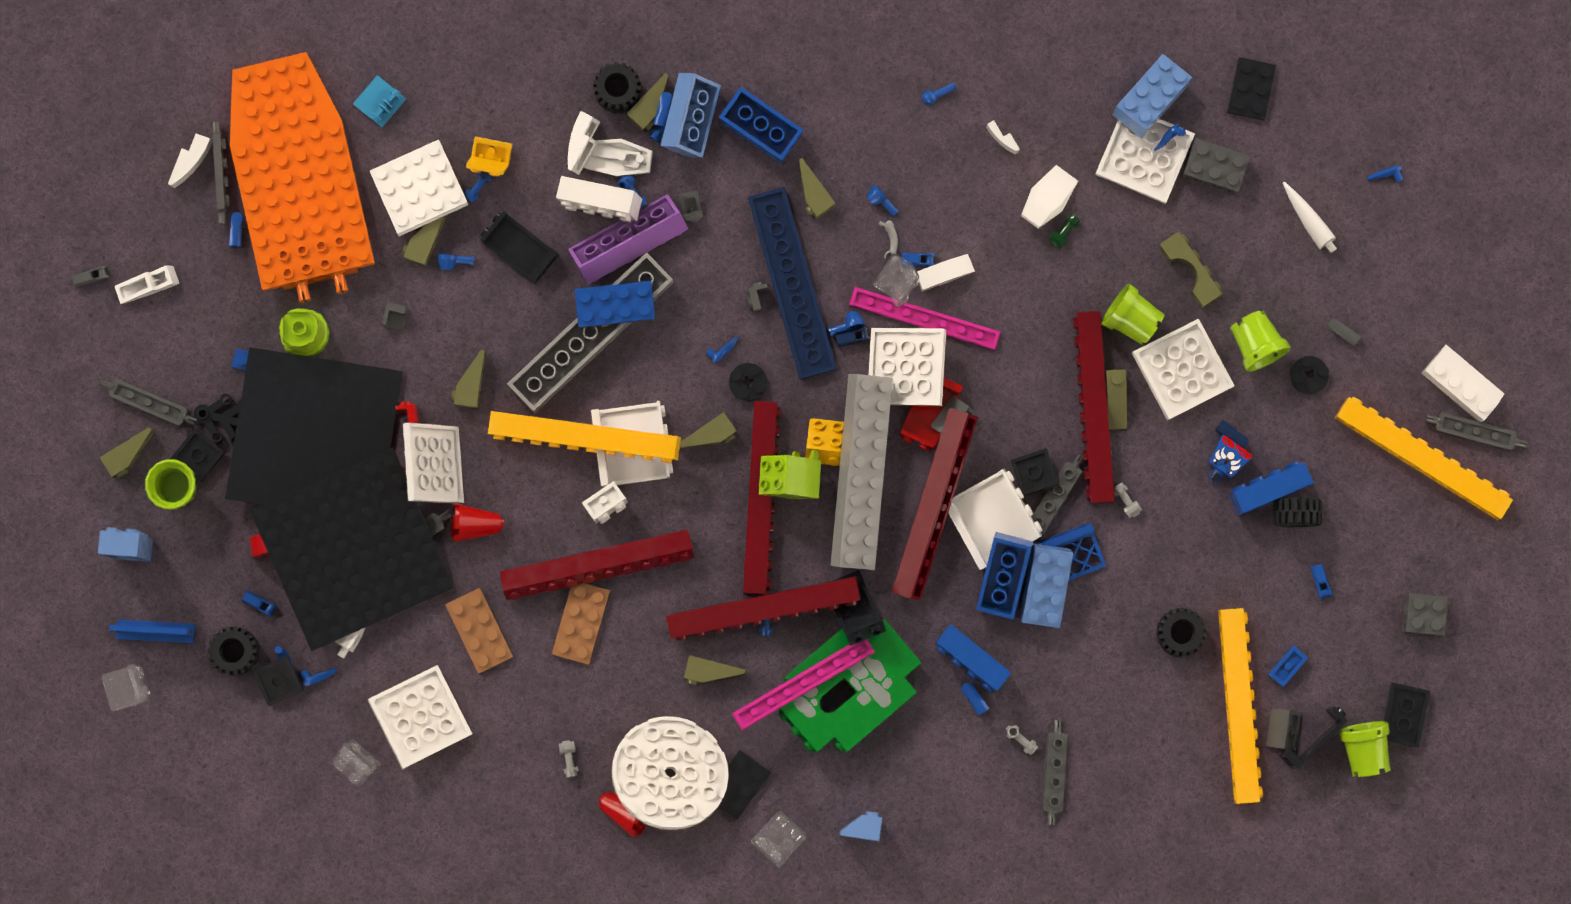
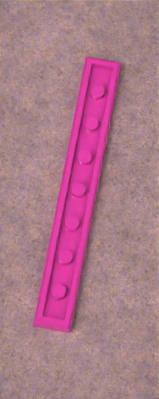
(925, 318)
(802, 684)

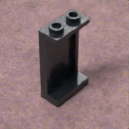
(518, 247)
(862, 619)

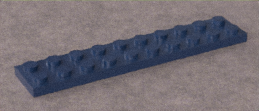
(792, 283)

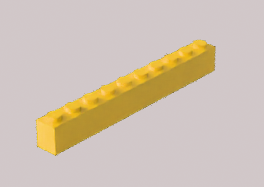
(584, 435)
(1423, 458)
(1239, 706)

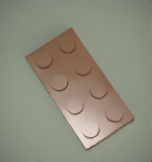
(580, 622)
(479, 630)

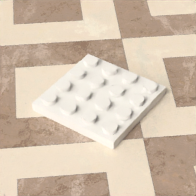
(1136, 165)
(418, 188)
(914, 362)
(1182, 369)
(433, 463)
(419, 717)

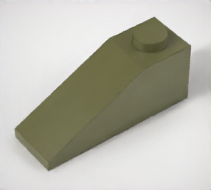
(645, 109)
(816, 197)
(423, 243)
(469, 387)
(1116, 398)
(714, 432)
(124, 456)
(706, 671)

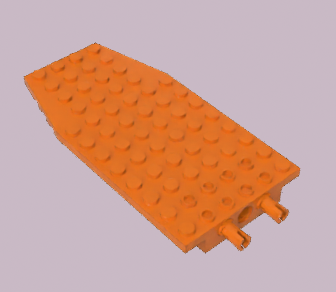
(296, 177)

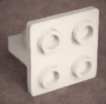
(605, 503)

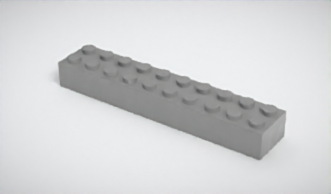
(578, 346)
(861, 471)

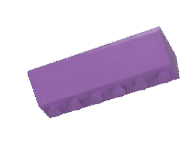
(627, 241)

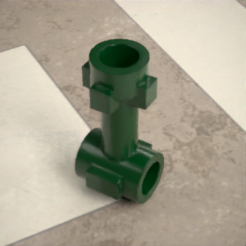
(1058, 239)

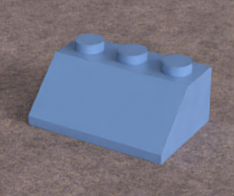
(864, 827)

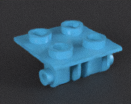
(379, 101)

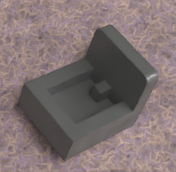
(691, 206)
(753, 300)

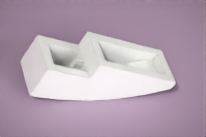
(581, 142)
(190, 160)
(945, 272)
(147, 284)

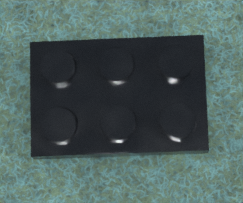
(1251, 88)
(1406, 714)
(744, 781)

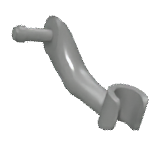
(889, 227)

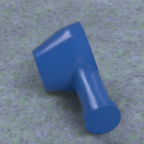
(876, 197)
(448, 261)
(852, 318)

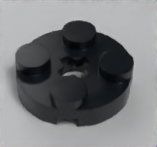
(1320, 374)
(742, 391)

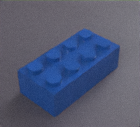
(761, 125)
(1266, 490)
(1004, 575)
(972, 658)

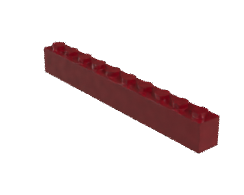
(1095, 409)
(934, 504)
(760, 506)
(596, 565)
(763, 607)

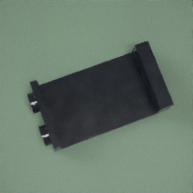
(1294, 762)

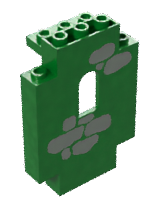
(878, 690)

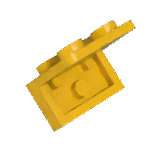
(489, 156)
(825, 438)

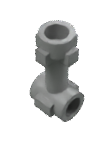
(1132, 508)
(1013, 732)
(567, 748)

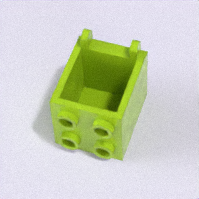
(790, 476)

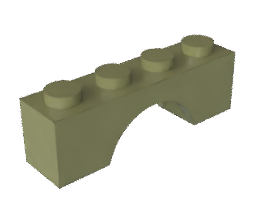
(1177, 249)

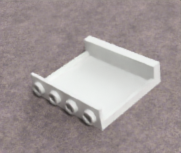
(631, 470)
(989, 509)

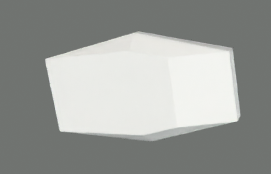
(619, 158)
(1048, 197)

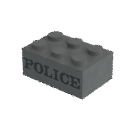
(1215, 166)

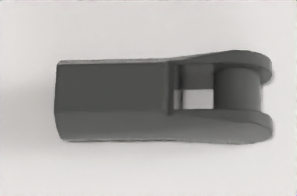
(87, 277)
(1344, 332)

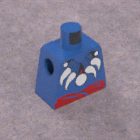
(1227, 459)

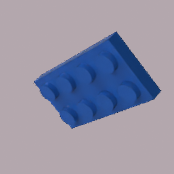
(614, 304)

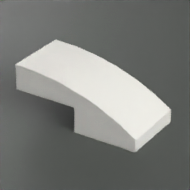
(1006, 141)

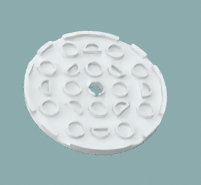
(653, 795)

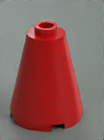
(473, 523)
(618, 813)

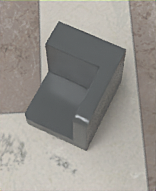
(394, 316)

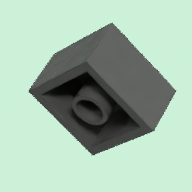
(1424, 614)

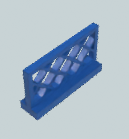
(1071, 536)
(154, 631)

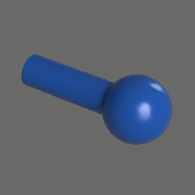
(929, 97)

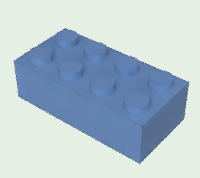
(1152, 96)
(690, 115)
(125, 545)
(1045, 585)

